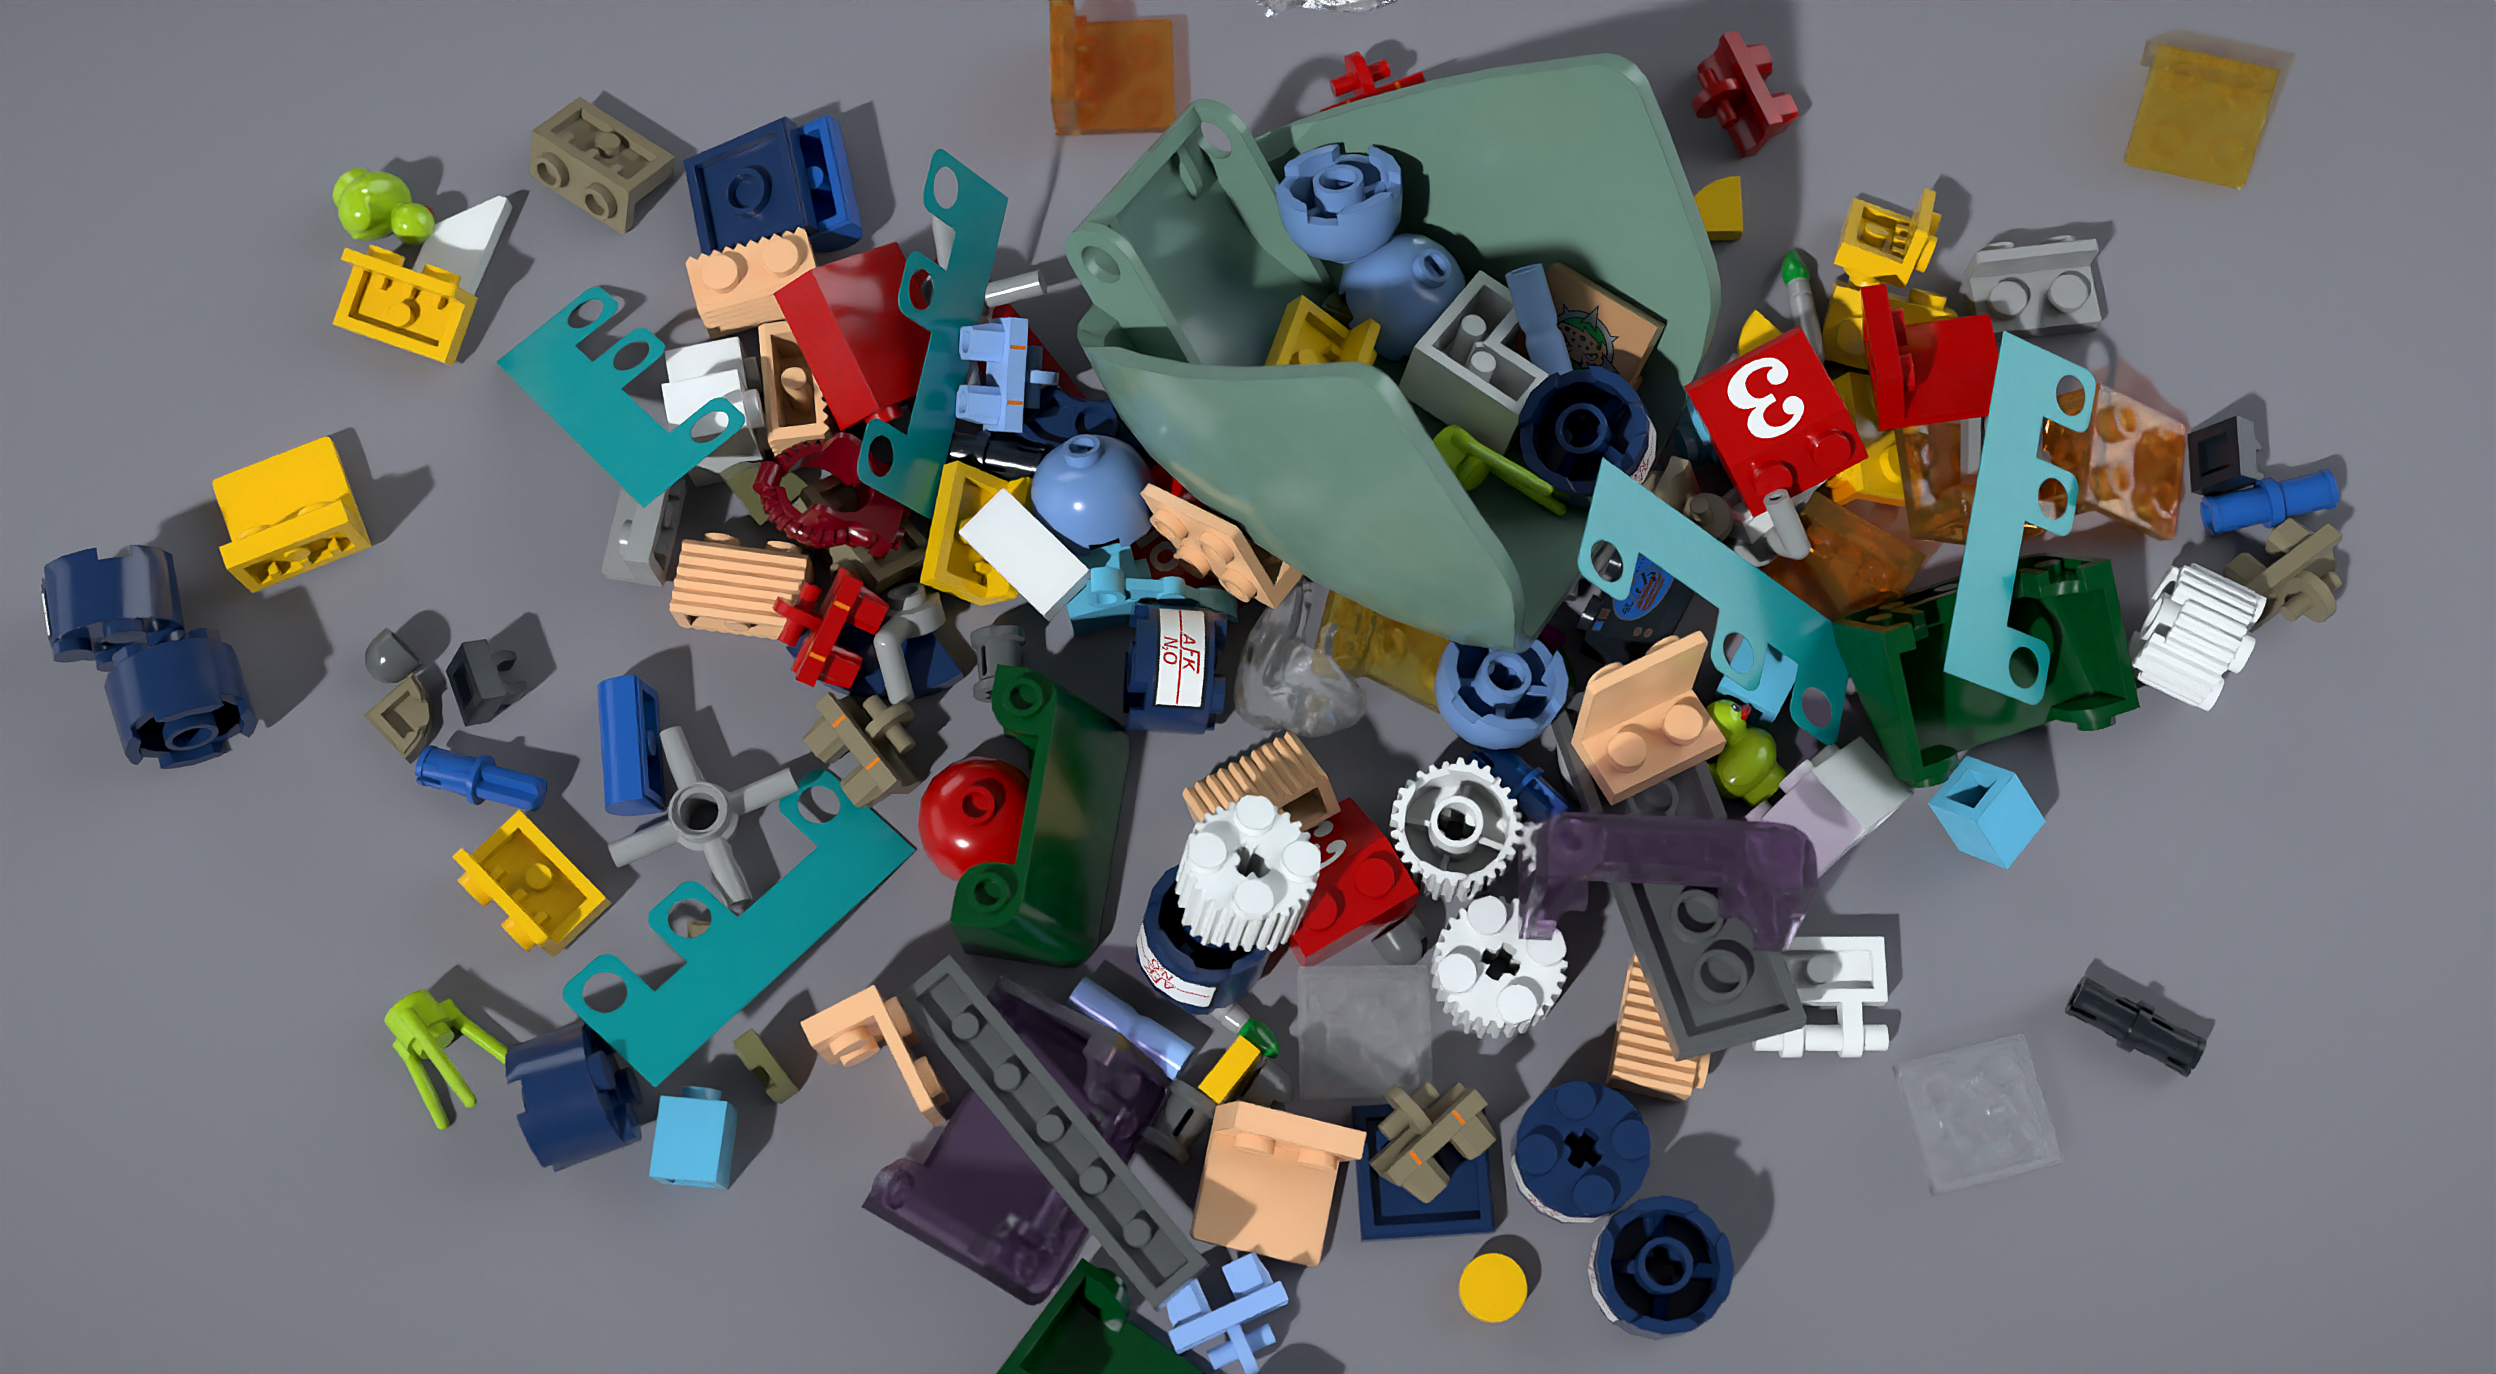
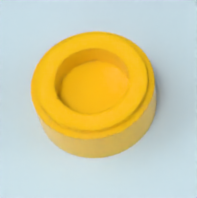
(1492, 1288)

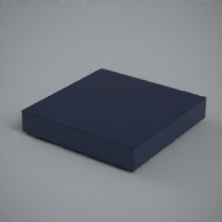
(751, 188)
(1396, 1214)

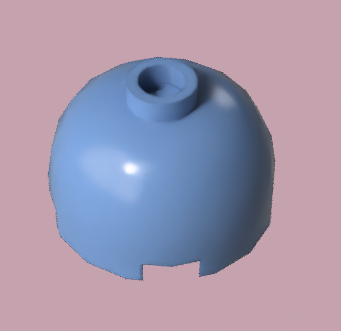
(1340, 203)
(1402, 289)
(1091, 493)
(1499, 695)

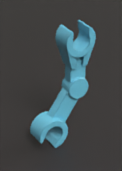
(1111, 588)

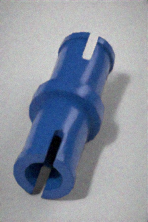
(2269, 502)

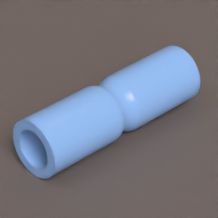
(1538, 319)
(1149, 1036)

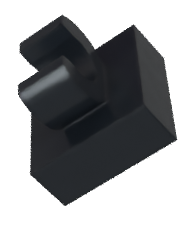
(2223, 457)
(477, 681)

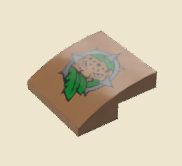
(1598, 326)

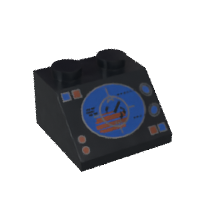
(1631, 626)

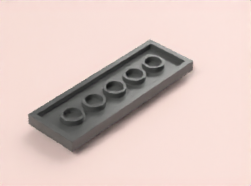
(1696, 965)

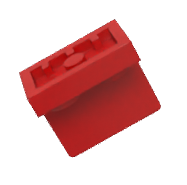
(1926, 368)

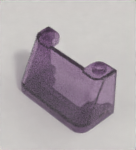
(1759, 865)
(979, 1190)

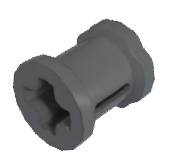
(995, 646)
(1160, 1132)

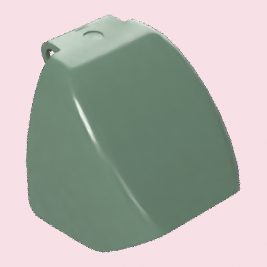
(1332, 455)

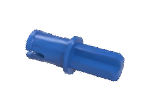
(479, 779)
(1525, 783)

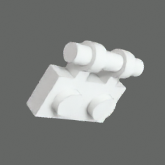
(1839, 974)

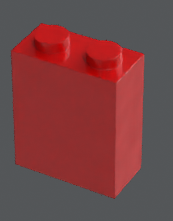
(856, 336)

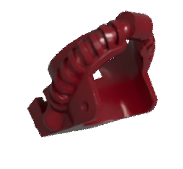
(824, 527)

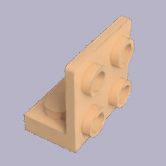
(1219, 549)
(1645, 719)
(851, 1034)
(1270, 1181)

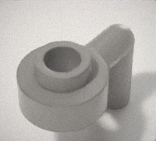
(1783, 539)
(910, 614)

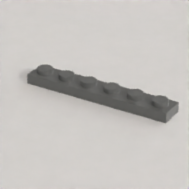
(1054, 1133)

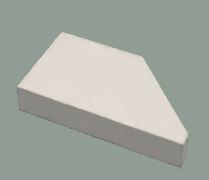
(466, 242)

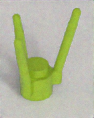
(1473, 461)
(423, 1033)

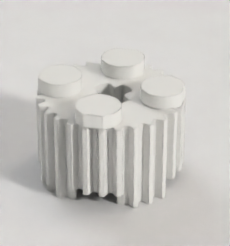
(2195, 634)
(1488, 820)
(1246, 876)
(1491, 1005)

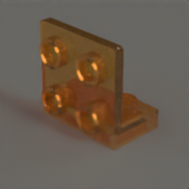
(1110, 74)
(2122, 462)
(1932, 490)
(1847, 561)

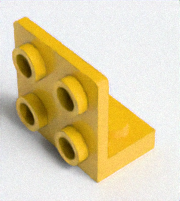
(289, 515)

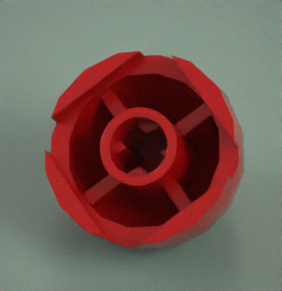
(973, 814)

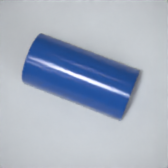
(830, 185)
(630, 747)

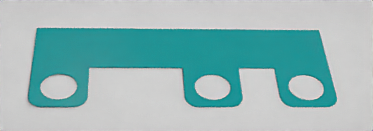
(955, 303)
(598, 414)
(2002, 503)
(1746, 597)
(744, 952)

